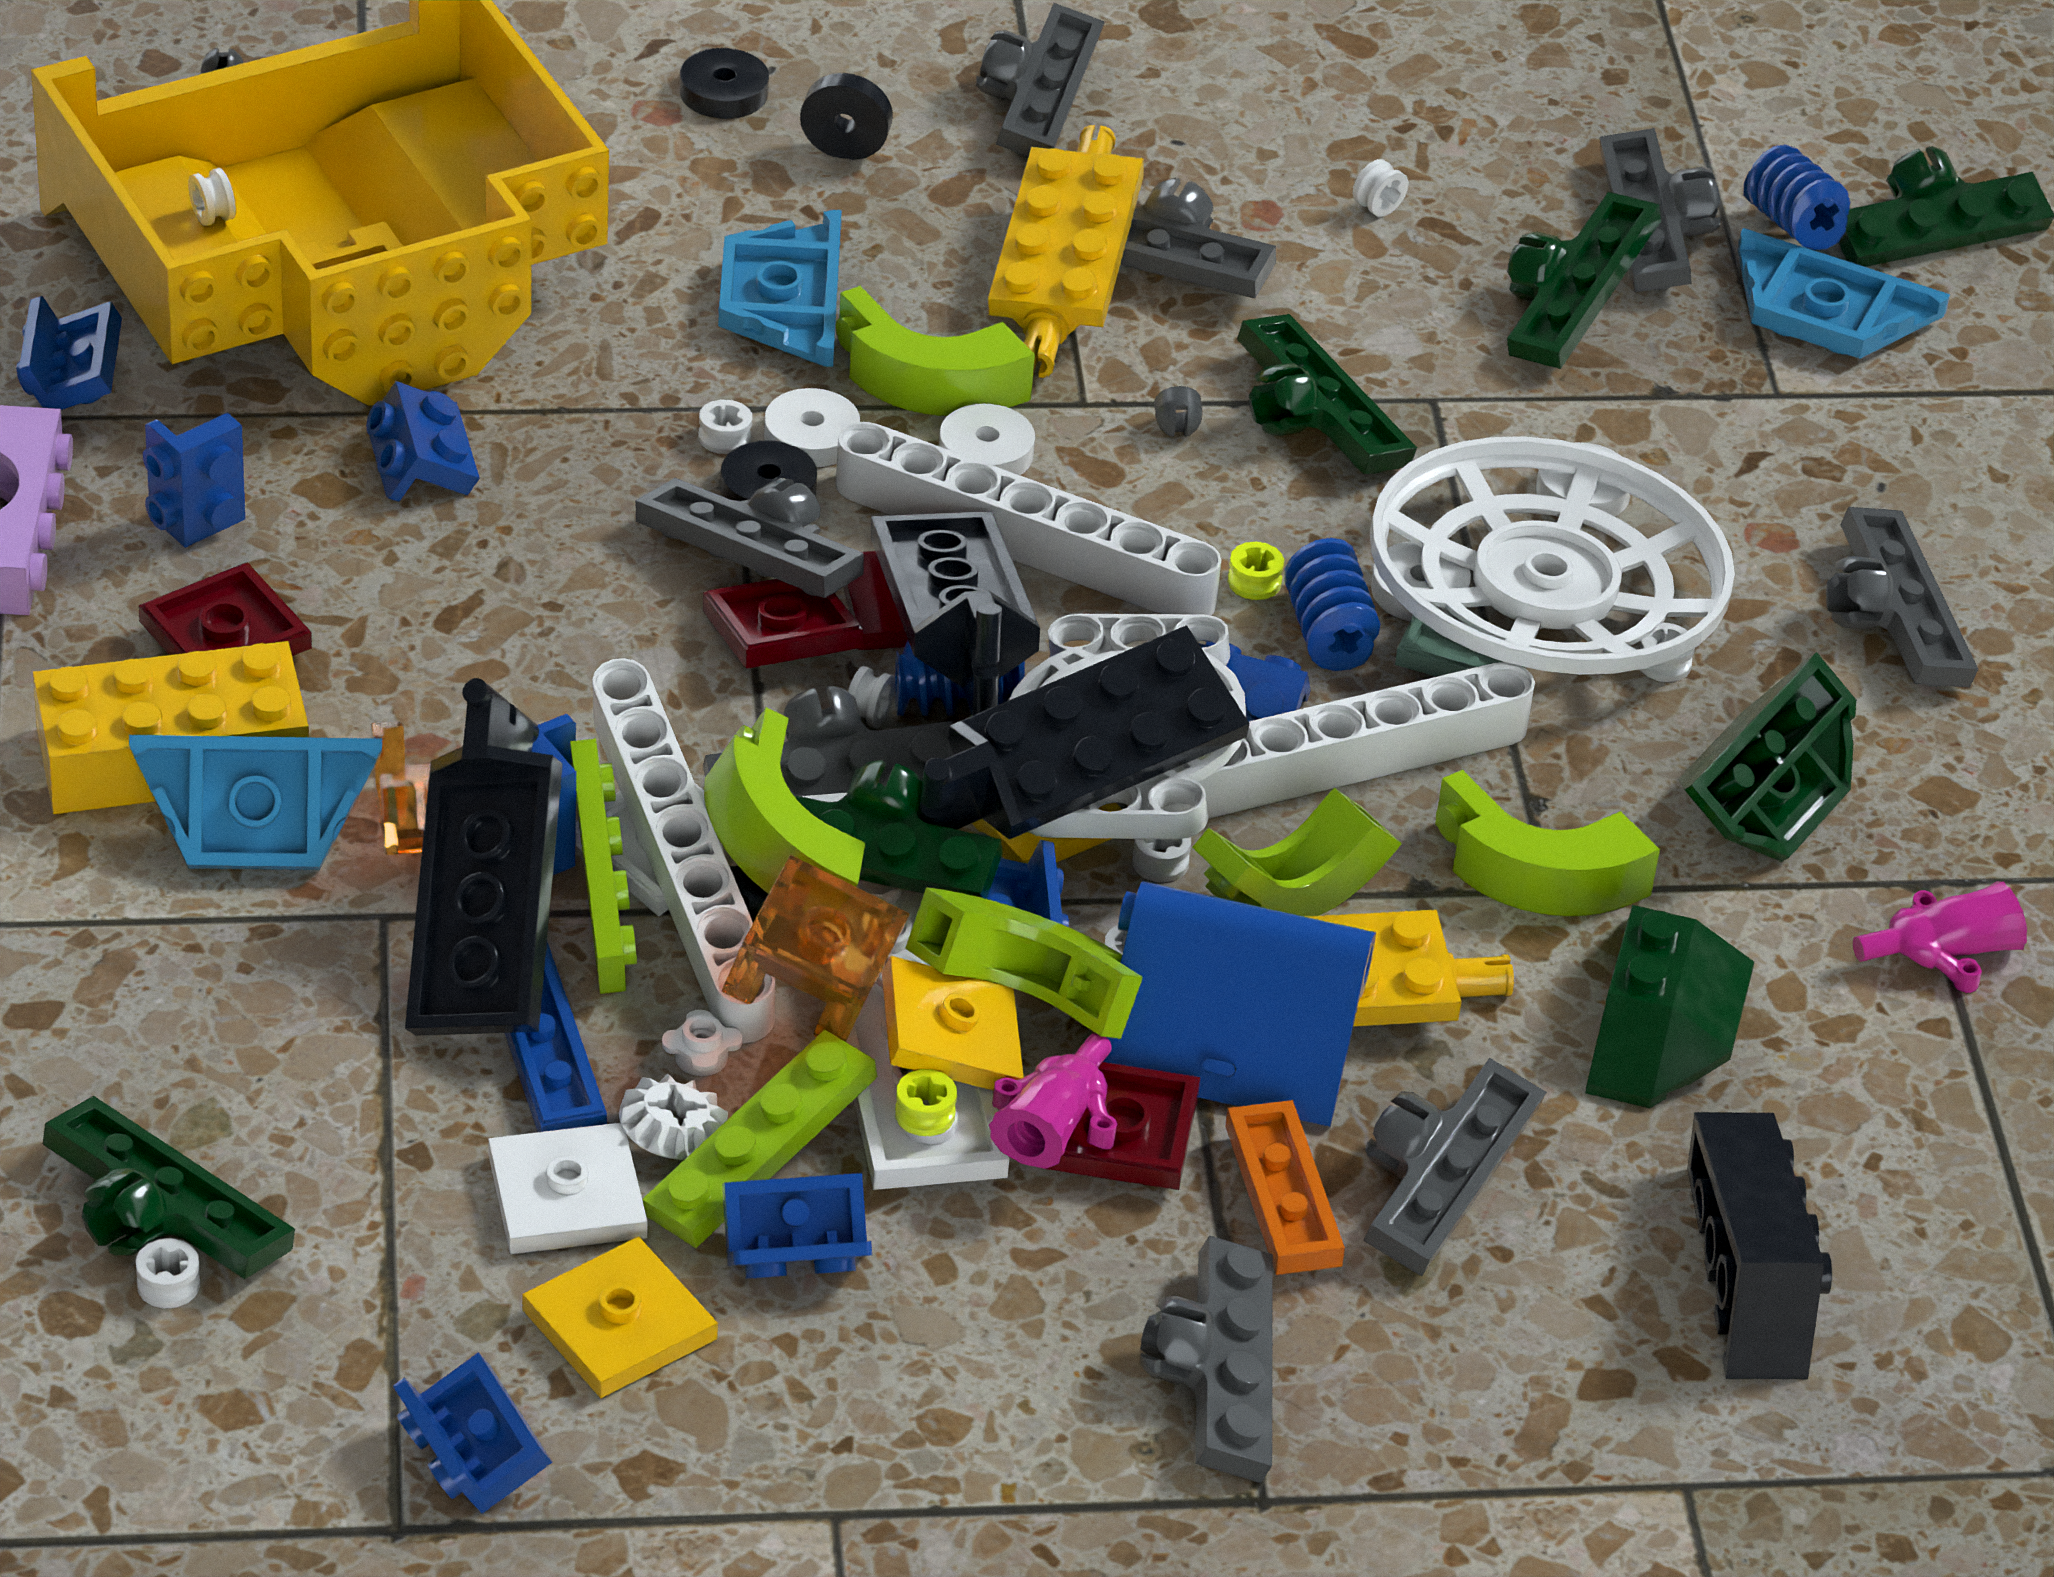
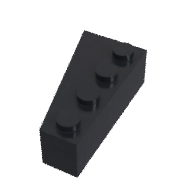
(1757, 1243)

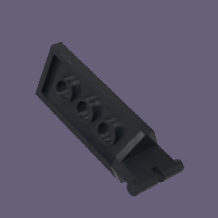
(958, 597)
(1082, 738)
(485, 877)

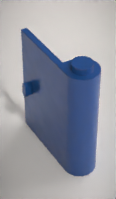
(1241, 992)

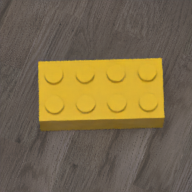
(94, 708)

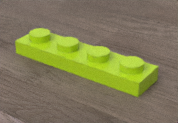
(605, 888)
(761, 1135)

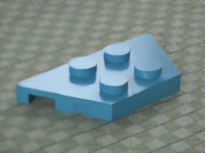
(784, 287)
(1829, 298)
(255, 797)

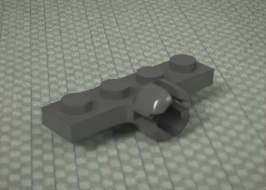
(1039, 77)
(1685, 200)
(1175, 241)
(757, 533)
(1898, 592)
(833, 743)
(1444, 1159)
(1222, 1354)

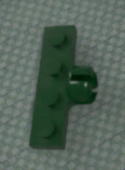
(1941, 211)
(1574, 277)
(1317, 394)
(899, 845)
(158, 1192)

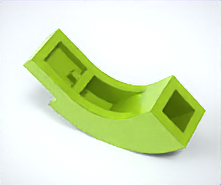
(931, 371)
(760, 816)
(1541, 868)
(1308, 869)
(1028, 953)

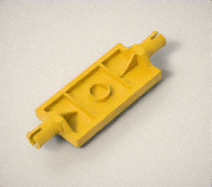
(1065, 241)
(1415, 974)

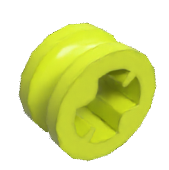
(1268, 567)
(920, 1118)

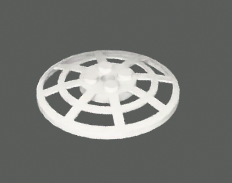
(1546, 569)

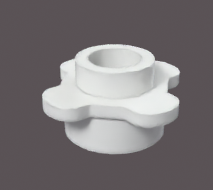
(701, 1043)

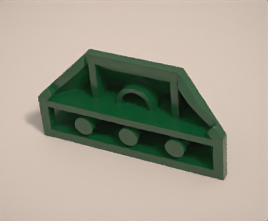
(1779, 763)
(1667, 1008)

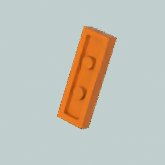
(1284, 1187)

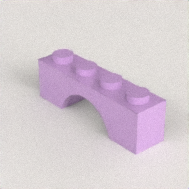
(31, 482)

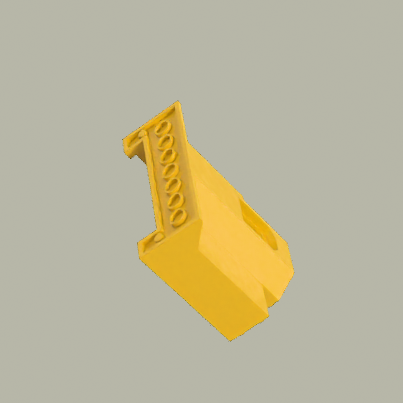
(375, 188)

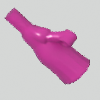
(1948, 928)
(1046, 1106)

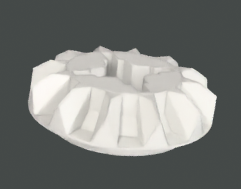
(654, 1128)

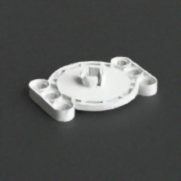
(1146, 800)

